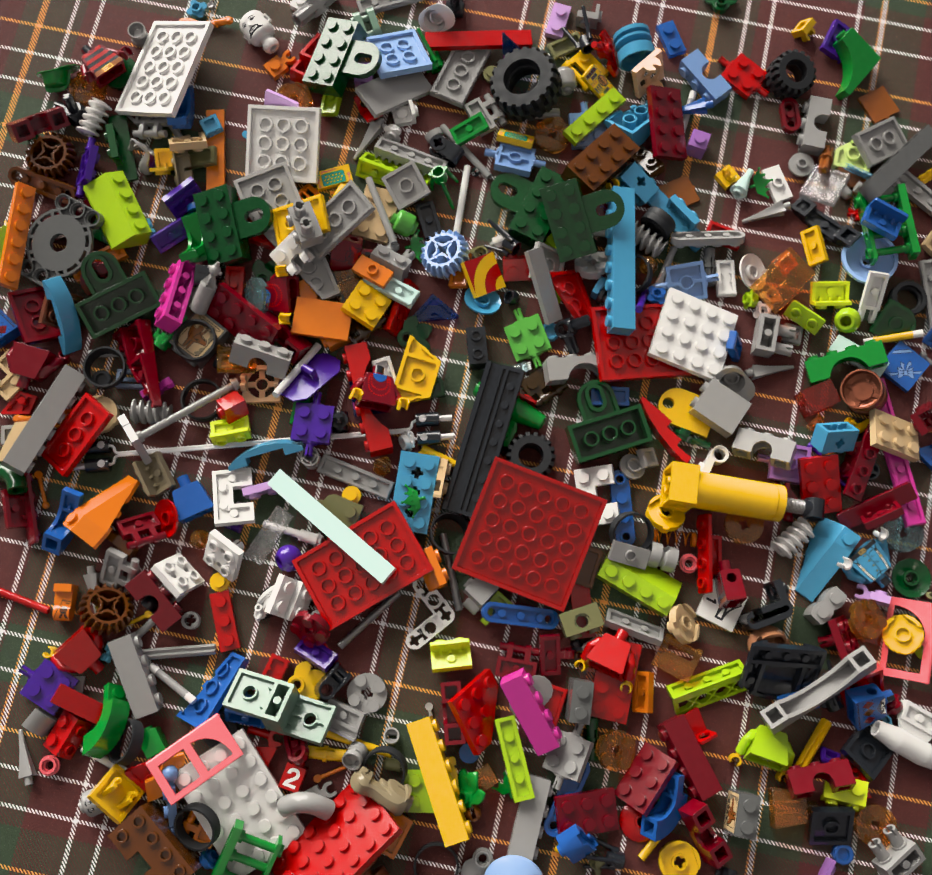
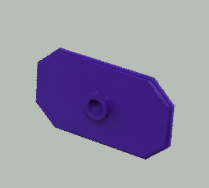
(312, 377)

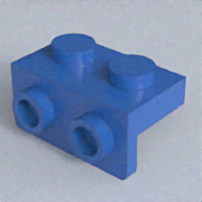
(883, 218)

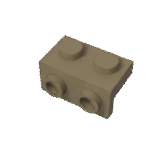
(154, 476)

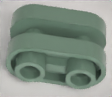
(369, 17)

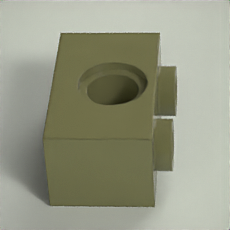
(589, 612)

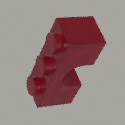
(32, 125)
(293, 343)
(146, 584)
(452, 731)
(835, 772)
(698, 822)

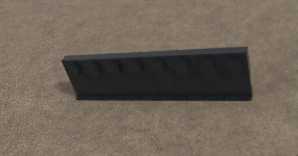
(483, 436)

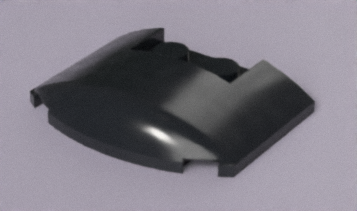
(780, 668)

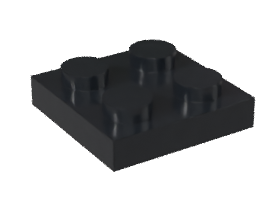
(866, 753)
(830, 825)

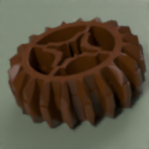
(62, 153)
(107, 600)

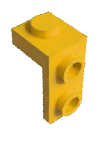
(162, 161)

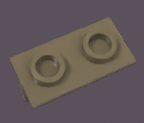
(180, 164)

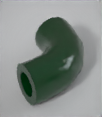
(15, 483)

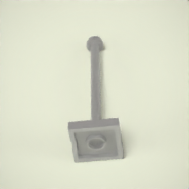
(138, 437)

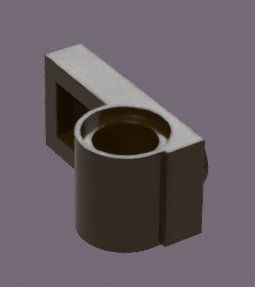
(652, 166)

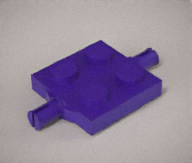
(86, 169)
(312, 424)
(43, 684)

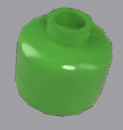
(404, 223)

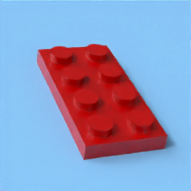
(76, 434)
(608, 699)

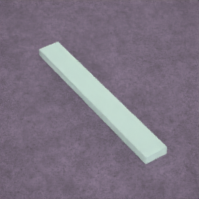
(331, 526)

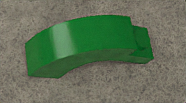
(196, 250)
(110, 725)

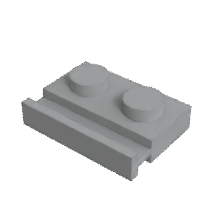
(347, 720)

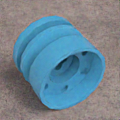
(632, 45)

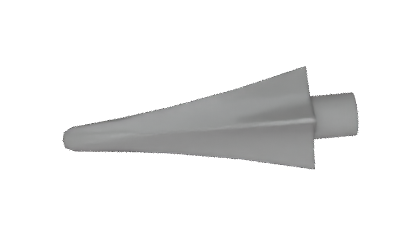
(372, 132)
(773, 211)
(759, 371)
(92, 579)
(26, 766)

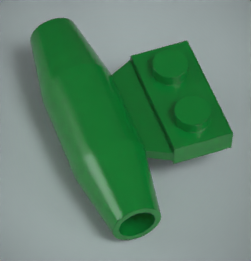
(523, 414)

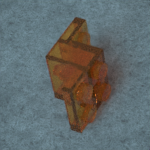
(782, 280)

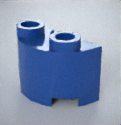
(575, 843)

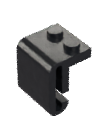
(778, 598)

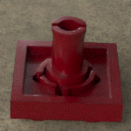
(840, 636)

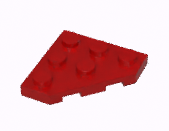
(475, 710)

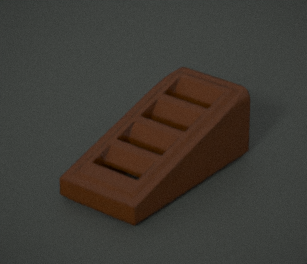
(117, 540)

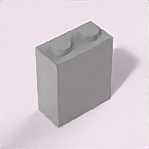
(719, 407)

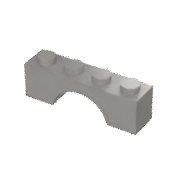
(557, 368)

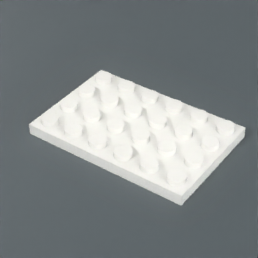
(164, 68)
(243, 793)

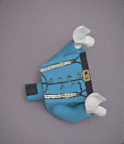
(869, 561)

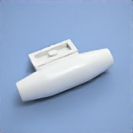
(910, 736)

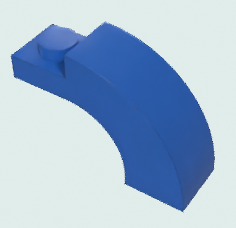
(185, 115)
(57, 536)
(665, 814)

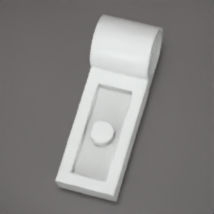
(710, 460)

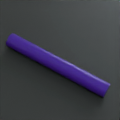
(641, 301)

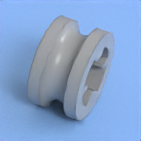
(188, 615)

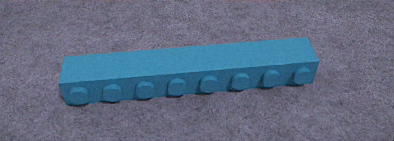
(621, 267)

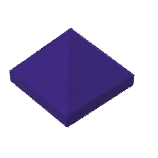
(827, 754)

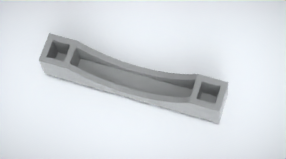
(840, 677)

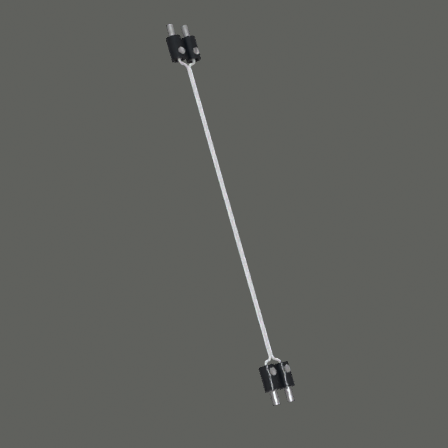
(104, 445)

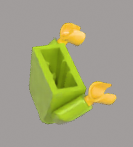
(766, 750)

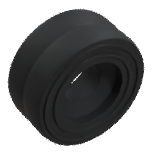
(659, 222)

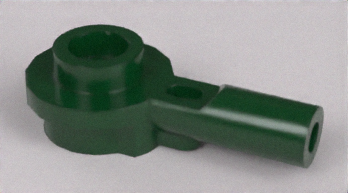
(685, 436)

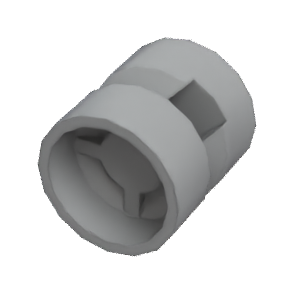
(663, 557)

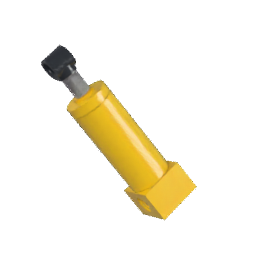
(690, 488)

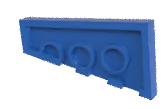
(214, 691)

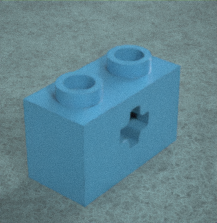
(646, 185)
(834, 437)

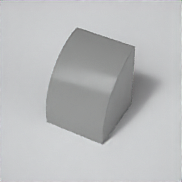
(39, 722)

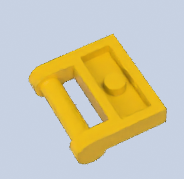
(582, 62)

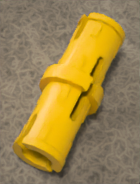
(326, 753)

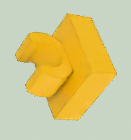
(804, 28)
(727, 177)

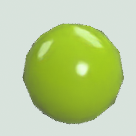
(847, 320)

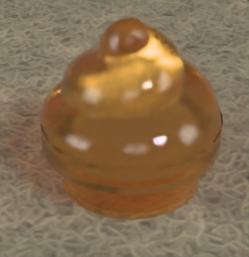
(643, 267)
(382, 466)
(199, 539)

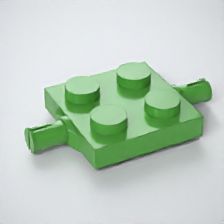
(527, 338)

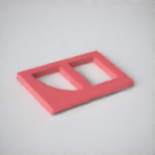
(923, 611)
(210, 729)

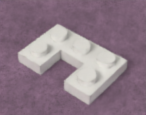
(589, 479)
(225, 511)

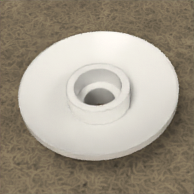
(750, 268)

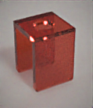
(817, 398)

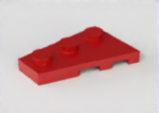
(572, 292)

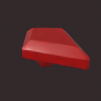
(20, 404)

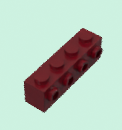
(688, 753)

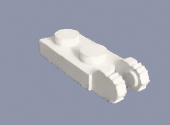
(873, 294)

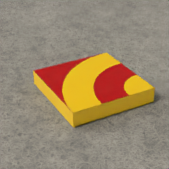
(483, 275)

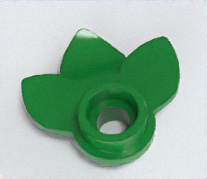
(469, 788)

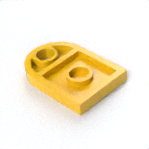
(679, 412)

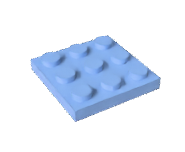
(400, 53)

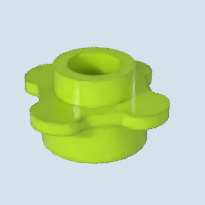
(750, 299)

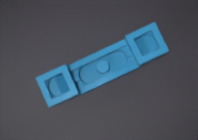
(65, 313)
(287, 445)

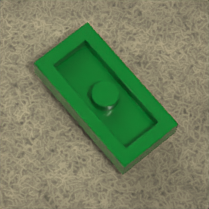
(469, 129)

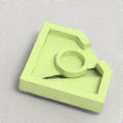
(848, 154)

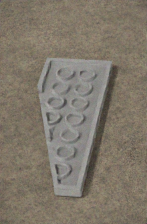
(278, 189)

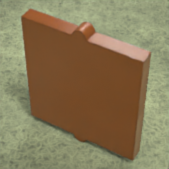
(878, 105)
(682, 188)

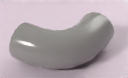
(306, 803)

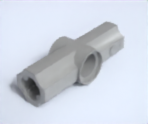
(310, 10)

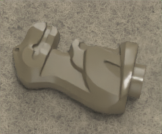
(388, 794)

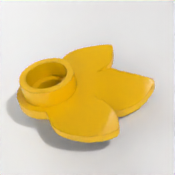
(307, 678)

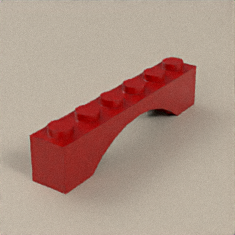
(377, 435)

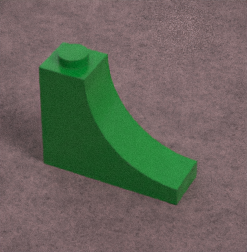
(856, 60)

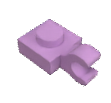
(880, 597)

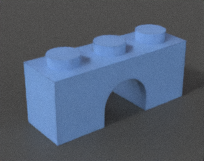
(712, 89)

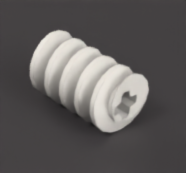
(93, 118)
(792, 537)

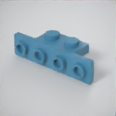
(676, 207)

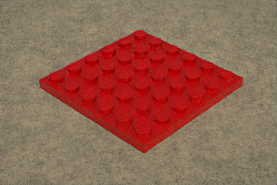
(529, 534)

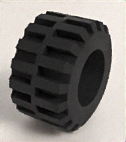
(801, 68)
(535, 442)

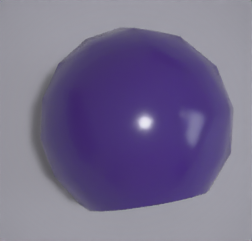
(285, 556)

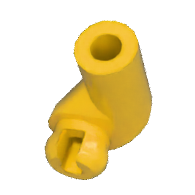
(861, 426)

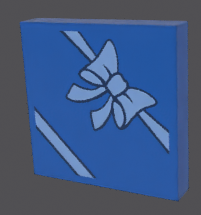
(904, 366)

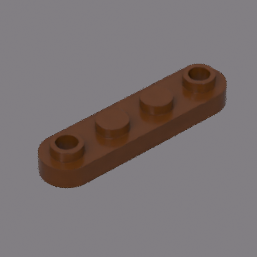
(44, 185)

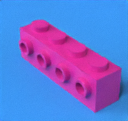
(176, 296)
(530, 711)

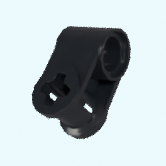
(446, 150)
(335, 679)

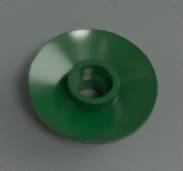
(919, 575)

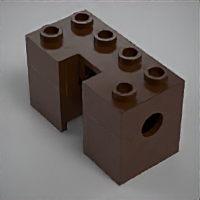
(148, 834)

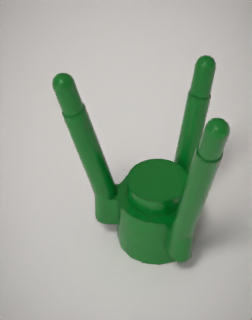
(436, 60)
(440, 175)
(162, 340)

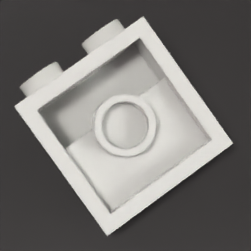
(288, 598)

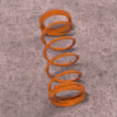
(693, 539)

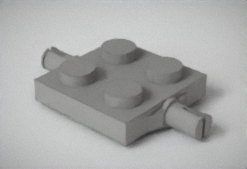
(570, 758)

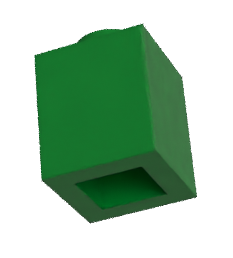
(153, 741)

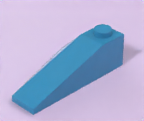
(632, 122)
(822, 555)

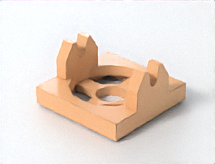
(650, 64)
(251, 399)

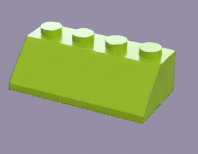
(123, 218)
(647, 587)

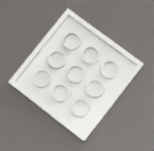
(284, 135)
(692, 335)

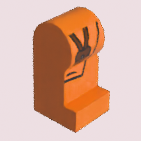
(64, 601)

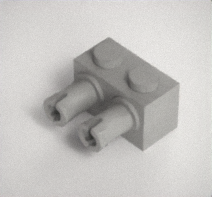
(305, 224)
(393, 261)
(765, 336)
(899, 857)

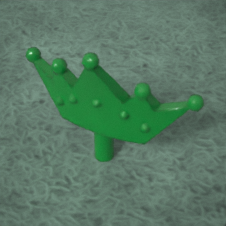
(760, 183)
(416, 245)
(413, 500)
(505, 787)

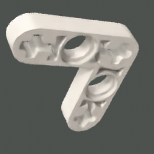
(435, 618)

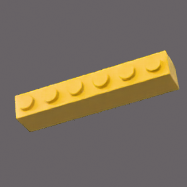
(439, 781)

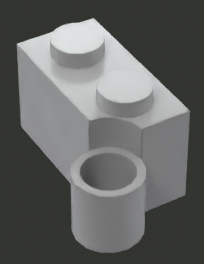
(478, 594)

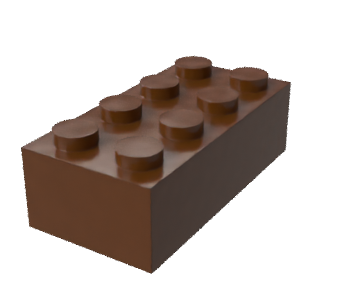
(601, 160)

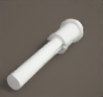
(304, 535)

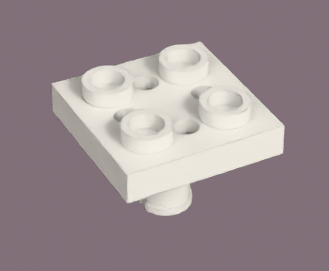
(224, 555)
(177, 575)

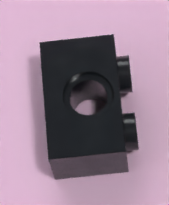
(476, 347)

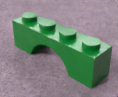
(870, 356)

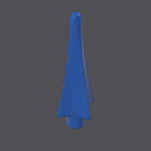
(698, 107)

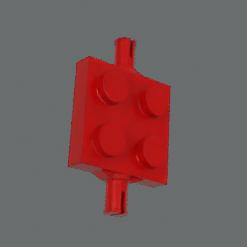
(744, 76)

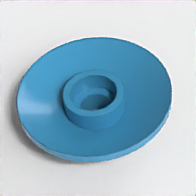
(483, 305)

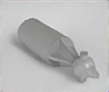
(206, 290)

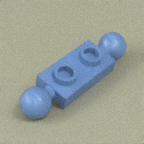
(170, 811)

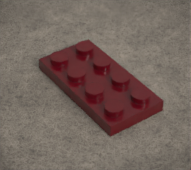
(666, 123)
(241, 316)

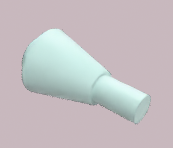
(740, 188)

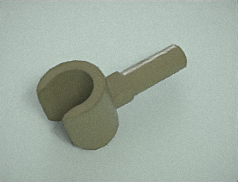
(596, 865)

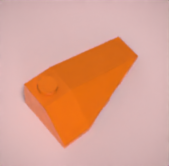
(93, 519)

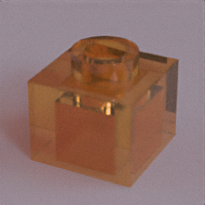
(486, 776)

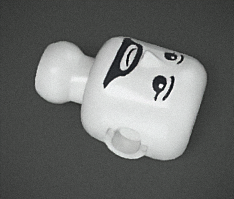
(259, 31)

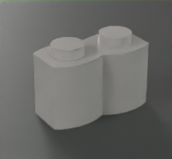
(824, 607)

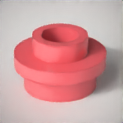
(693, 559)
(43, 765)

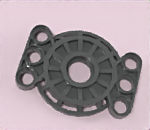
(66, 223)

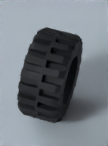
(512, 69)

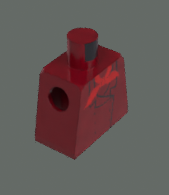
(347, 253)

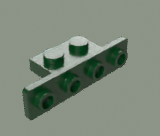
(118, 137)

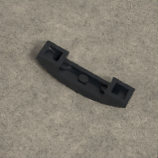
(830, 229)

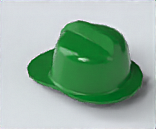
(58, 78)

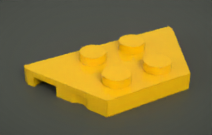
(417, 372)

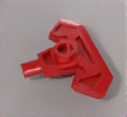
(606, 50)

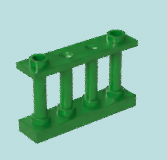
(907, 231)
(229, 852)

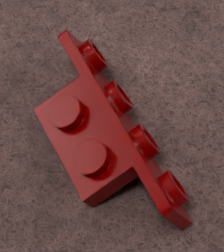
(709, 553)

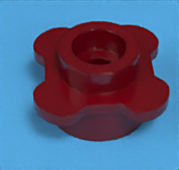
(894, 707)

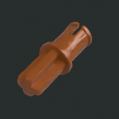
(825, 159)

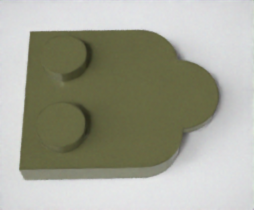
(343, 509)

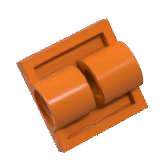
(438, 577)

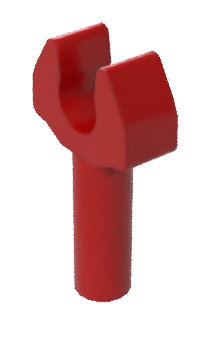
(269, 735)

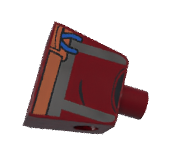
(729, 586)

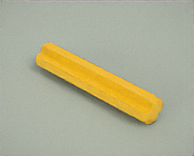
(814, 743)

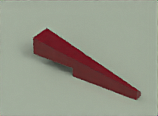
(139, 350)

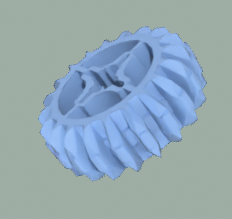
(451, 244)

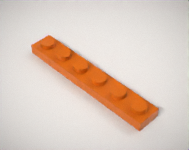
(16, 235)

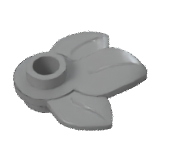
(474, 866)

